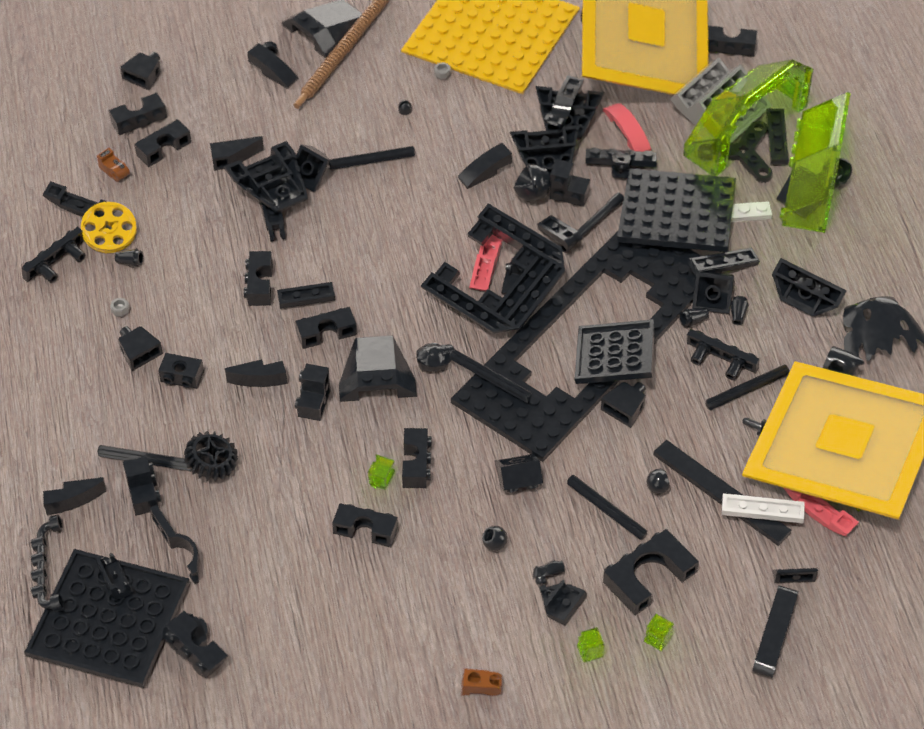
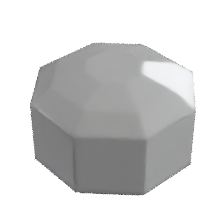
(442, 70)
(119, 307)

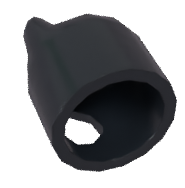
(842, 361)

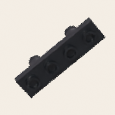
(59, 248)
(714, 346)

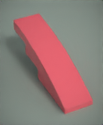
(485, 264)

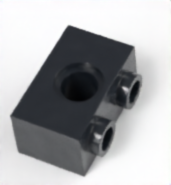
(181, 370)

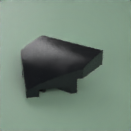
(562, 601)

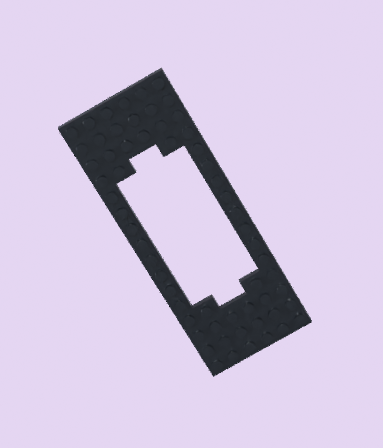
(547, 420)

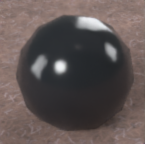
(658, 481)
(494, 538)

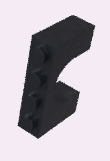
(660, 549)

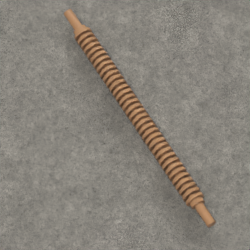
(340, 51)

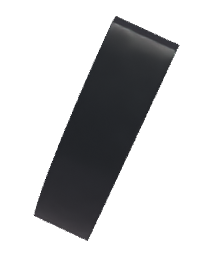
(68, 201)

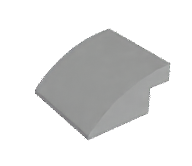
(711, 82)

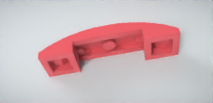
(629, 126)
(824, 513)

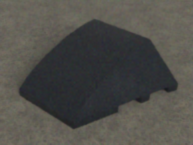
(581, 112)
(546, 146)

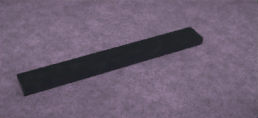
(715, 488)

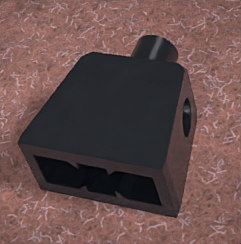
(142, 70)
(138, 346)
(624, 402)

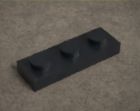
(306, 295)

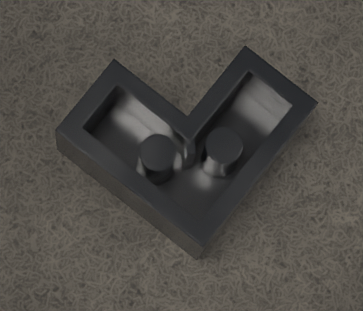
(566, 186)
(314, 392)
(141, 484)

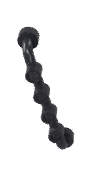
(40, 575)

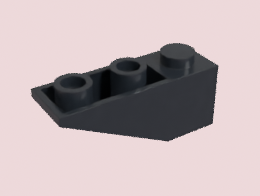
(234, 150)

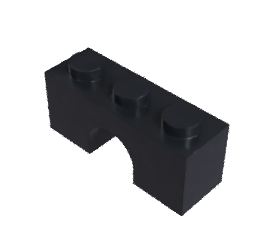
(743, 44)
(127, 120)
(173, 134)
(258, 266)
(339, 321)
(415, 471)
(350, 518)
(203, 658)

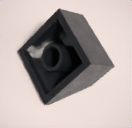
(519, 472)

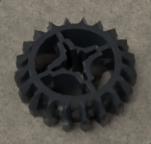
(214, 447)

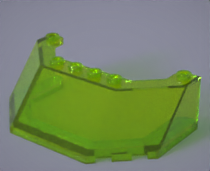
(711, 137)
(815, 164)

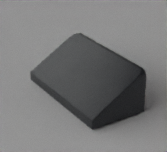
(795, 575)

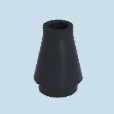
(130, 257)
(739, 307)
(693, 316)

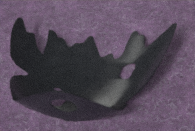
(880, 328)

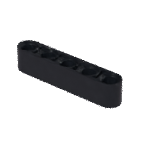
(775, 631)

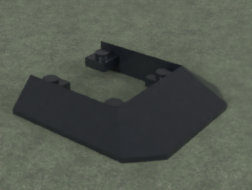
(536, 256)

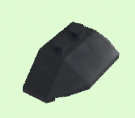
(805, 289)

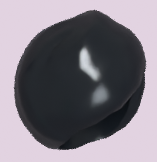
(532, 183)

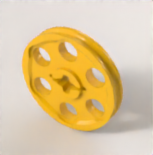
(108, 219)

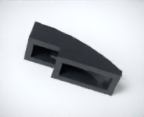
(271, 66)
(486, 166)
(257, 374)
(73, 495)

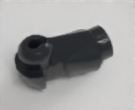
(549, 569)

